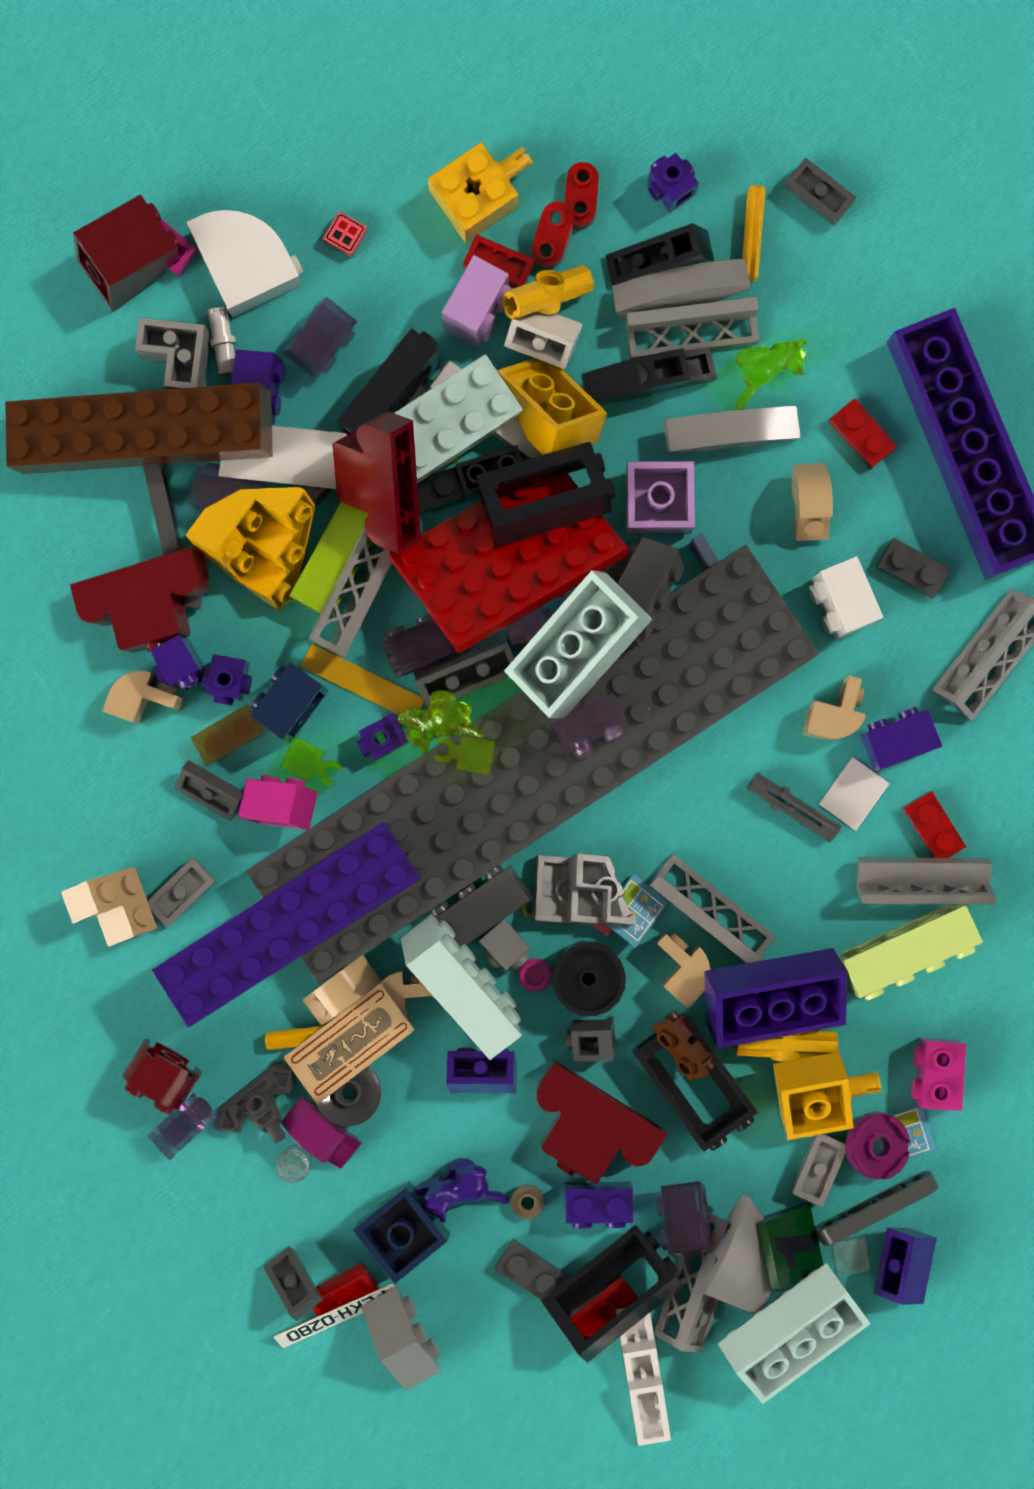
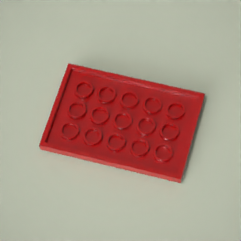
(482, 587)

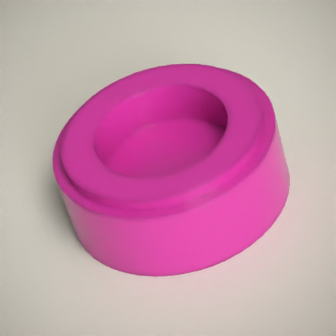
(534, 974)

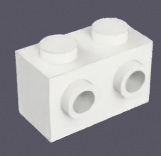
(544, 337)

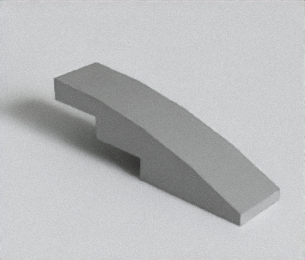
(681, 286)
(731, 429)

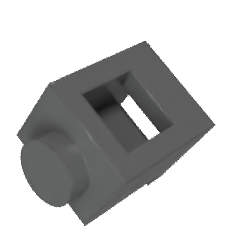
(592, 1049)

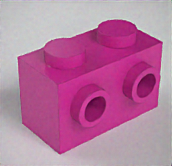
(278, 803)
(939, 1074)

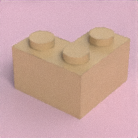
(117, 903)

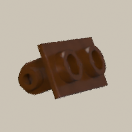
(692, 1059)

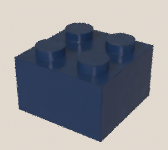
(288, 702)
(401, 1232)

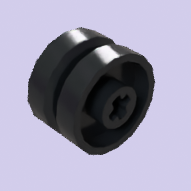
(579, 995)

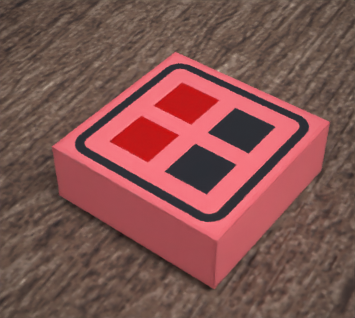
(345, 234)

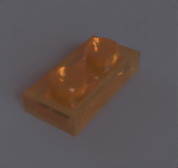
(227, 735)

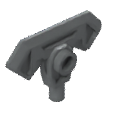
(258, 1103)

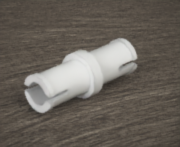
(222, 340)

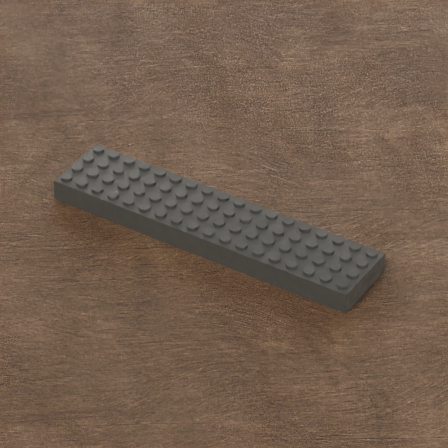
(707, 655)

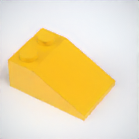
(553, 406)

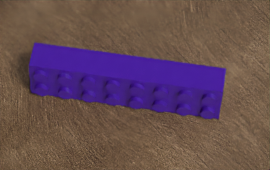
(967, 440)
(286, 924)

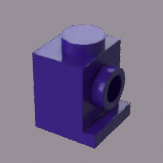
(395, 737)

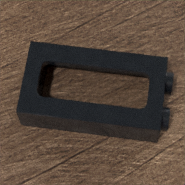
(394, 382)
(552, 511)
(706, 1135)
(599, 1273)

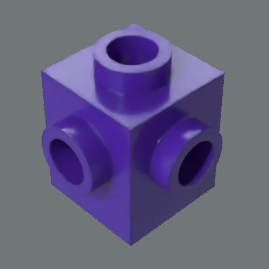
(672, 181)
(220, 669)

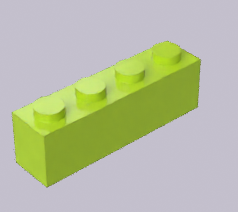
(330, 558)

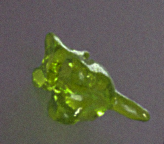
(762, 364)
(442, 719)

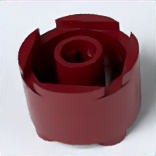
(161, 1076)

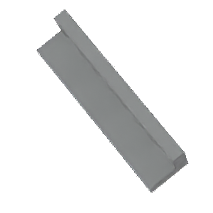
(689, 316)
(361, 600)
(988, 650)
(924, 881)
(702, 919)
(701, 1308)

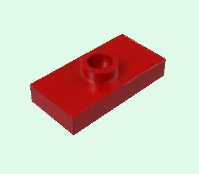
(504, 258)
(345, 1288)
(603, 1306)

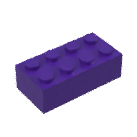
(775, 997)

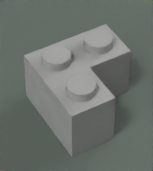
(180, 346)
(400, 1339)

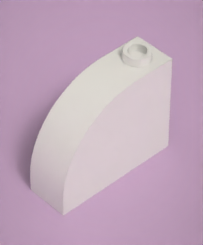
(244, 259)

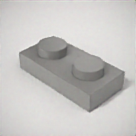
(181, 892)
(819, 1169)

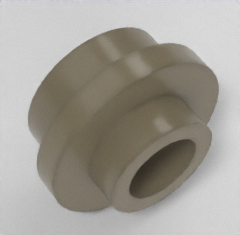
(527, 1191)

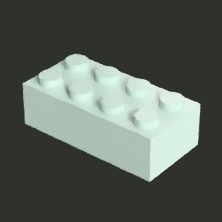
(459, 415)
(578, 644)
(461, 986)
(793, 1333)

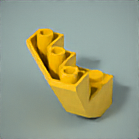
(258, 539)

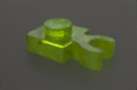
(472, 754)
(307, 760)

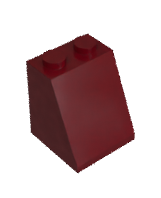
(125, 250)

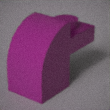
(319, 1134)

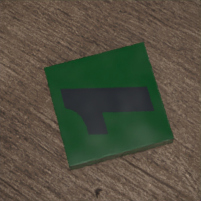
(790, 1245)

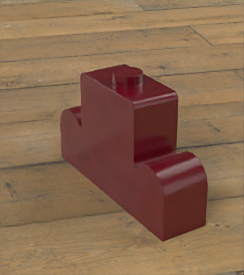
(380, 477)
(144, 598)
(592, 1126)

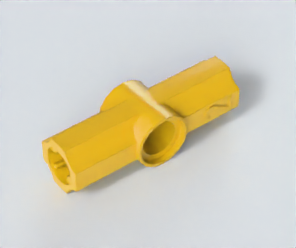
(547, 292)
(792, 1046)

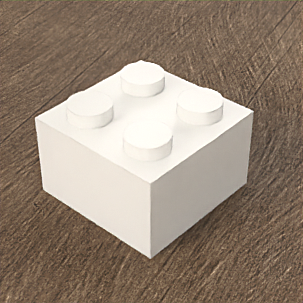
(845, 598)

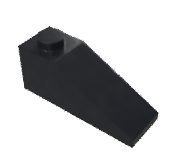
(667, 251)

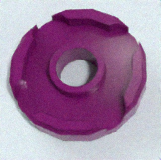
(860, 1143)

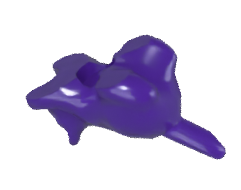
(462, 1185)

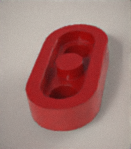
(582, 193)
(555, 235)

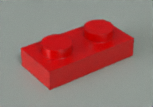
(862, 433)
(934, 826)

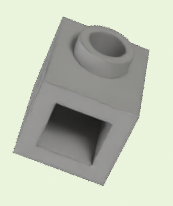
(505, 946)

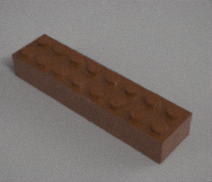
(139, 428)

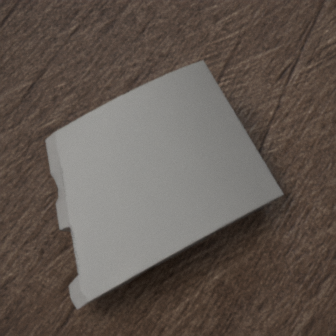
(578, 892)
(741, 1269)

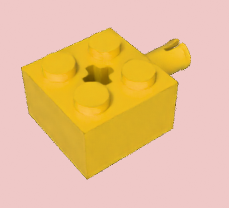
(477, 172)
(818, 1094)

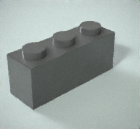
(650, 578)
(467, 670)
(484, 906)

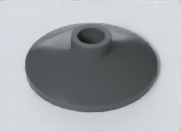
(360, 1107)

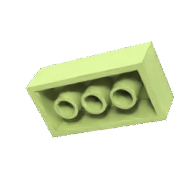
(909, 949)

